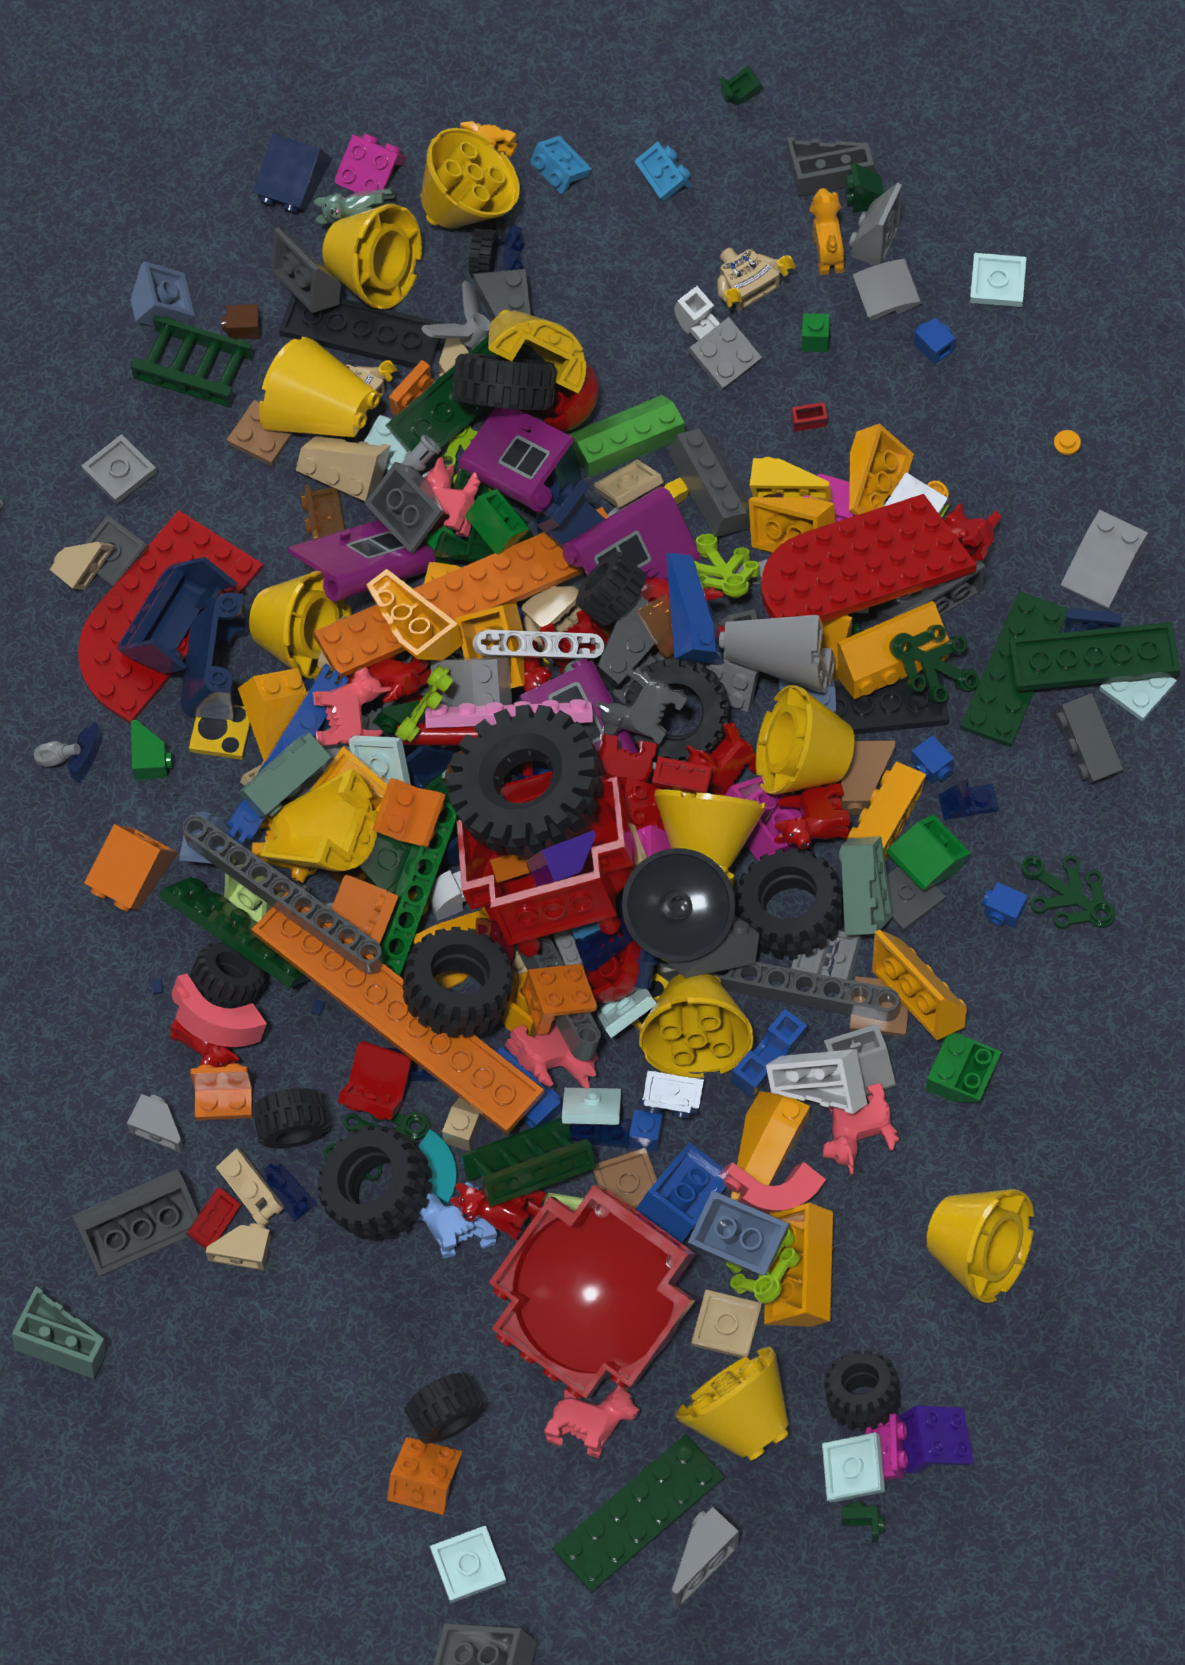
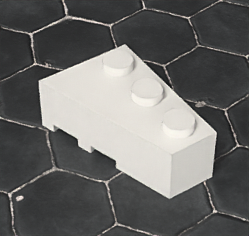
(820, 1077)

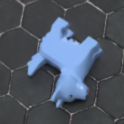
(450, 1227)

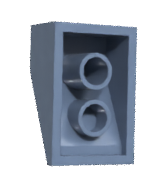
(738, 1234)

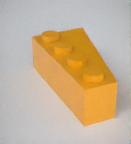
(890, 805)

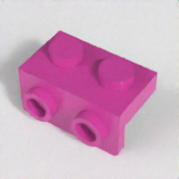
(893, 1456)

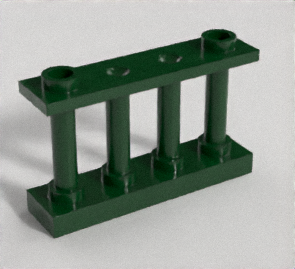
(195, 384)
(533, 1173)

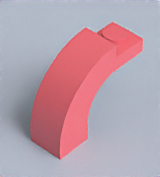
(215, 1024)
(795, 1190)

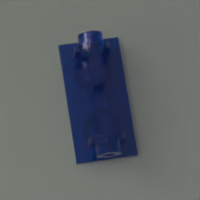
(288, 1191)

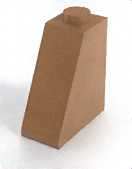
(865, 773)

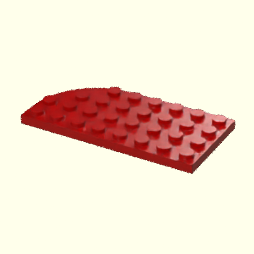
(863, 562)
(113, 678)

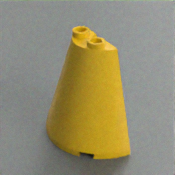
(547, 338)
(314, 393)
(325, 826)

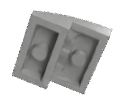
(887, 288)
(844, 958)

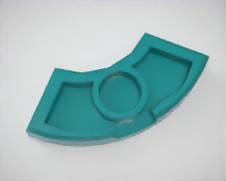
(441, 1164)

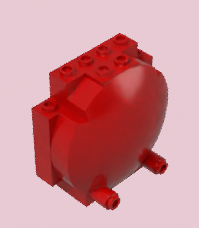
(588, 897)
(592, 1292)

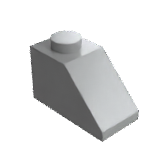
(154, 1122)

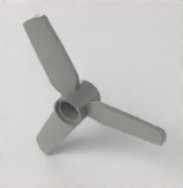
(475, 328)

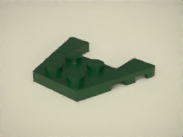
(474, 547)

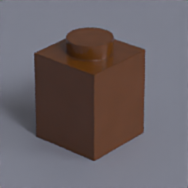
(242, 322)

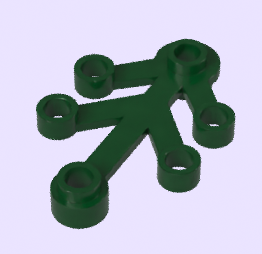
(931, 662)
(1071, 895)
(403, 1123)

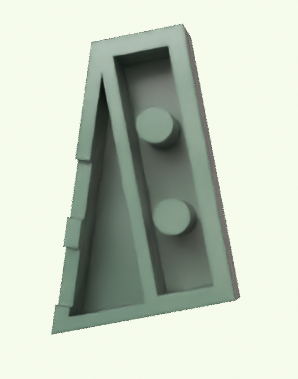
(284, 775)
(864, 886)
(57, 1337)

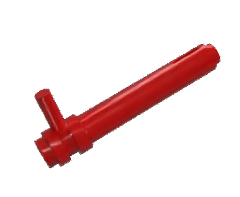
(451, 737)

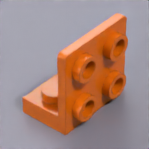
(411, 387)
(408, 813)
(364, 906)
(556, 993)
(222, 1092)
(423, 1475)

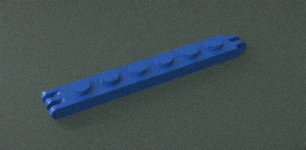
(305, 720)

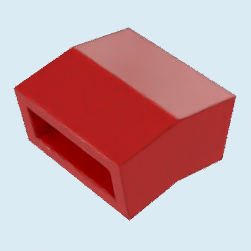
(808, 416)

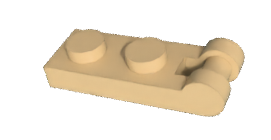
(250, 1186)

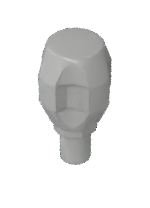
(54, 753)

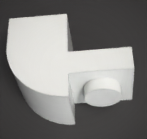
(694, 313)
(446, 895)

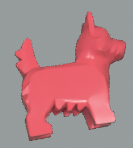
(453, 501)
(345, 708)
(546, 1052)
(866, 1122)
(590, 1421)

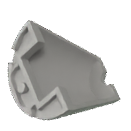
(782, 649)

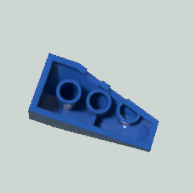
(691, 616)

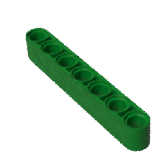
(423, 885)

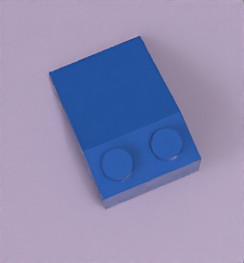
(682, 1192)

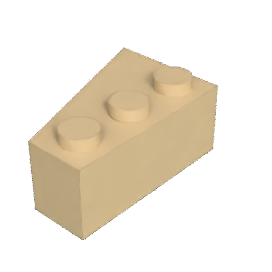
(344, 465)

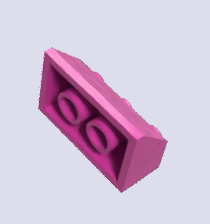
(762, 837)

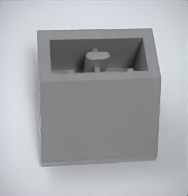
(871, 1053)

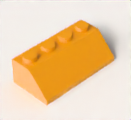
(866, 656)
(917, 986)
(806, 1286)

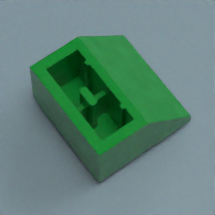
(497, 522)
(929, 852)
(962, 1069)

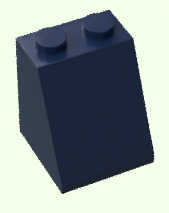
(290, 173)

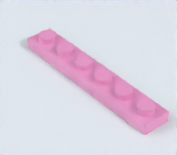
(470, 715)

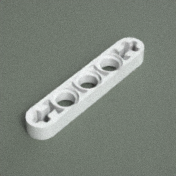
(526, 648)

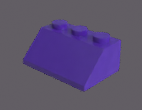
(561, 860)

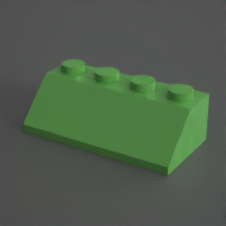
(627, 435)

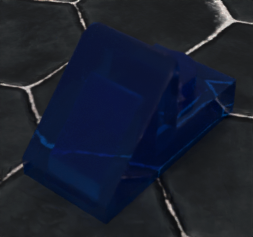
(967, 801)

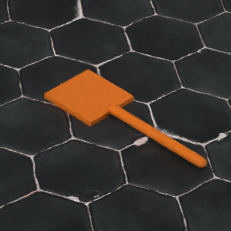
(509, 867)

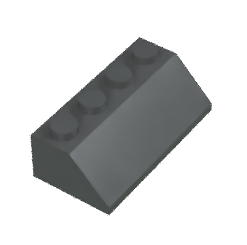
(711, 482)
(944, 595)
(136, 1222)

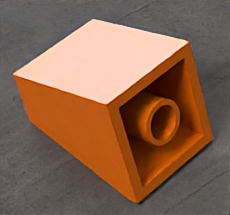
(128, 867)

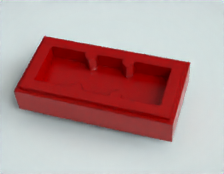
(682, 775)
(213, 1218)

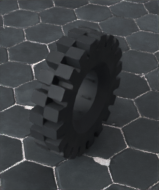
(502, 747)

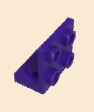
(936, 1437)

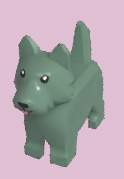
(337, 207)

